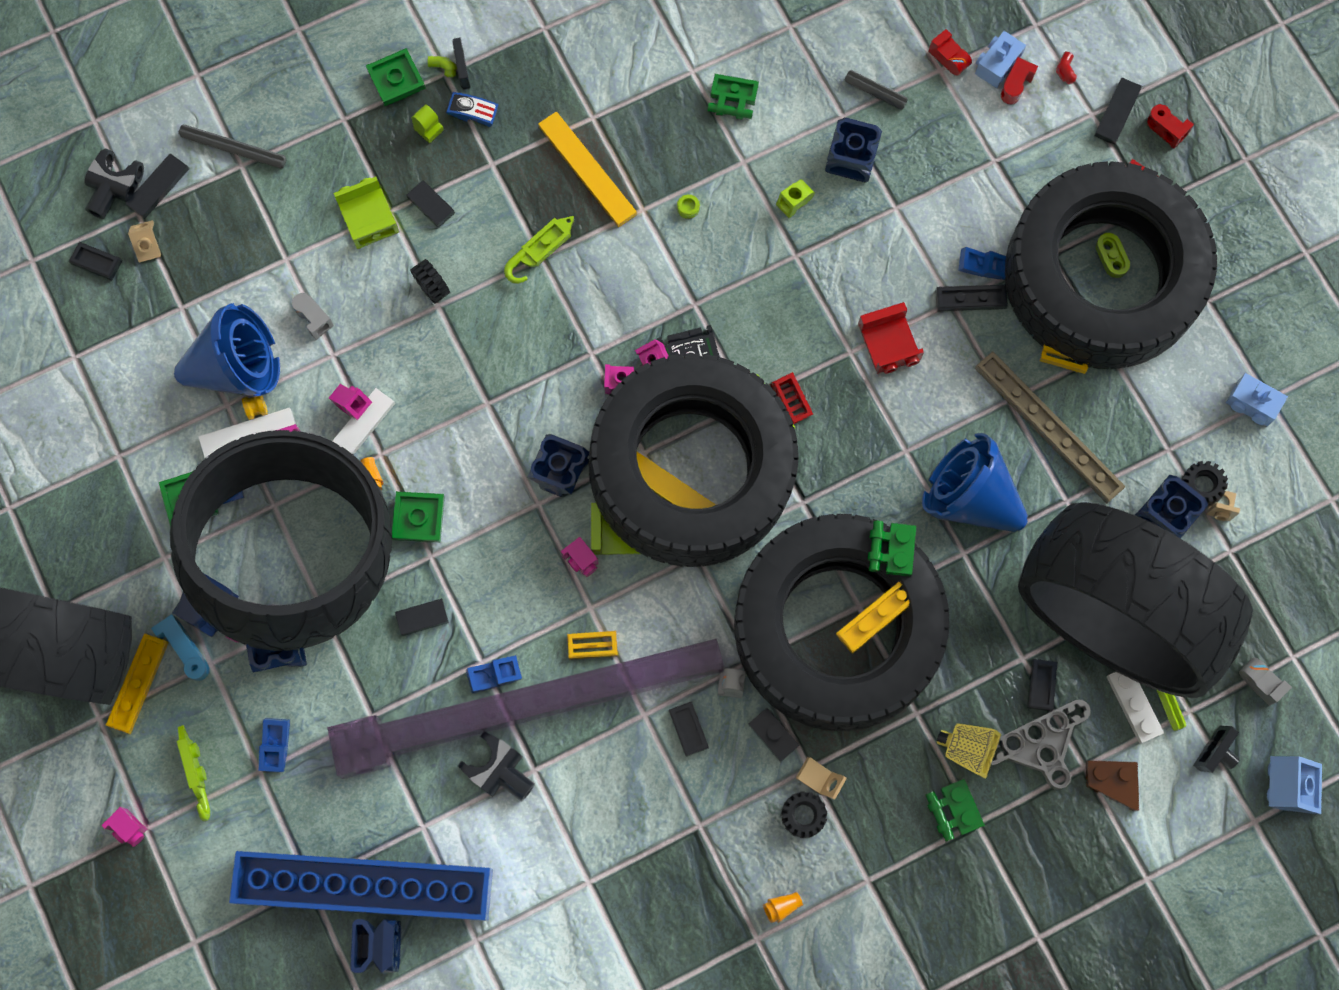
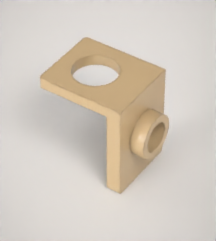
(144, 241)
(1224, 512)
(820, 778)

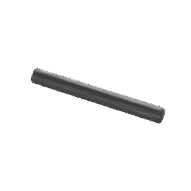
(232, 146)

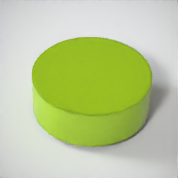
(688, 206)

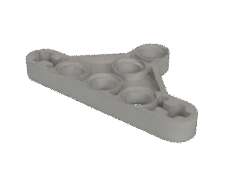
(1053, 739)

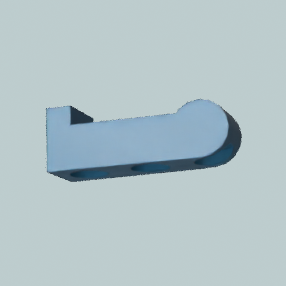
(194, 663)

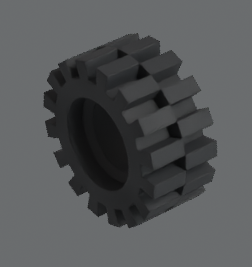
(430, 281)
(1211, 472)
(815, 804)

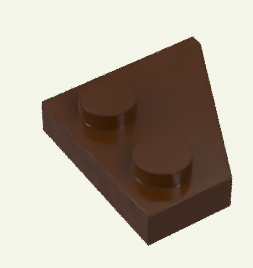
(1115, 780)

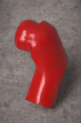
(1064, 69)

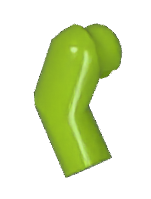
(443, 62)

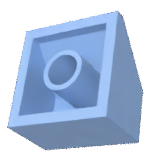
(1295, 784)

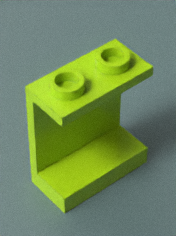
(366, 212)
(604, 539)

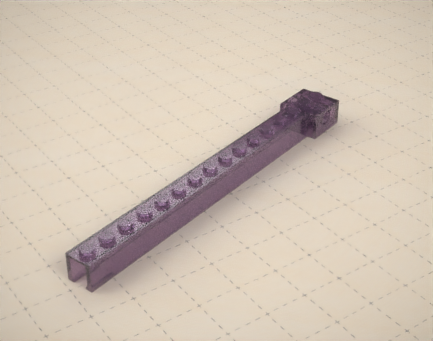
(368, 743)

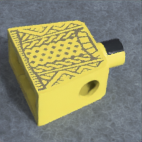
(971, 747)

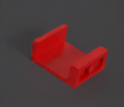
(889, 339)

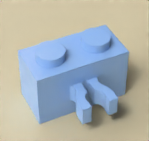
(999, 59)
(1256, 400)

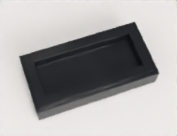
(461, 63)
(430, 203)
(95, 261)
(422, 617)
(1042, 685)
(688, 729)

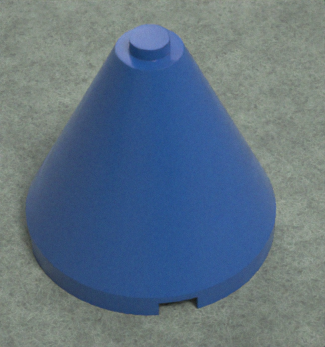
(231, 355)
(975, 488)

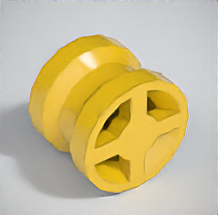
(254, 406)

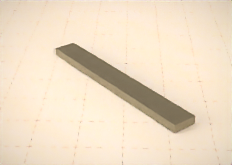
(1050, 427)

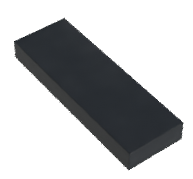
(1118, 111)
(157, 186)
(971, 298)

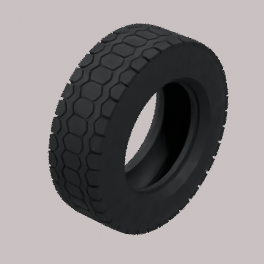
(1145, 207)
(707, 389)
(797, 689)

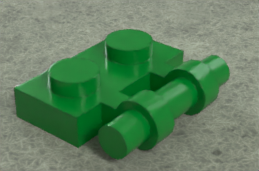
(734, 90)
(900, 548)
(961, 806)

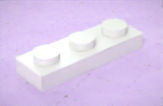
(1135, 707)

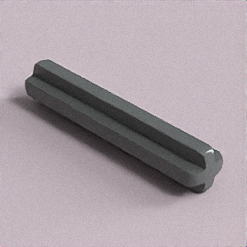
(876, 89)

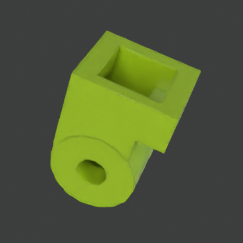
(426, 123)
(794, 197)

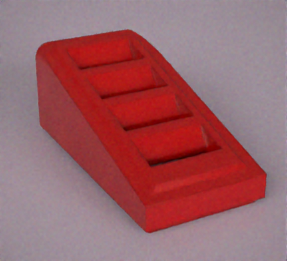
(794, 386)

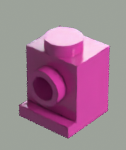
(650, 351)
(611, 375)
(350, 400)
(580, 557)
(125, 826)

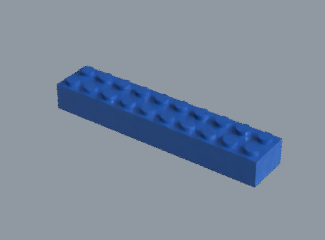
(361, 885)

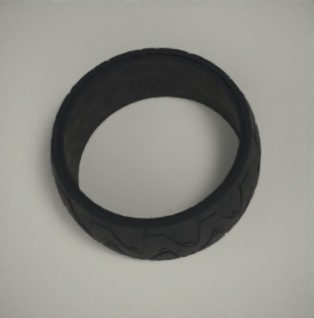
(264, 459)
(1136, 599)
(62, 647)

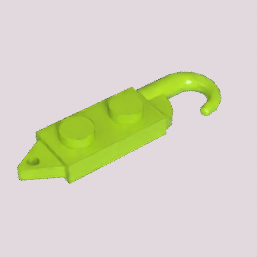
(540, 247)
(194, 772)

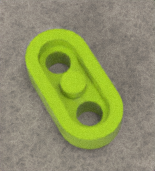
(1114, 256)

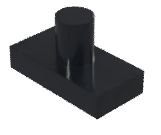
(773, 735)
(1218, 750)

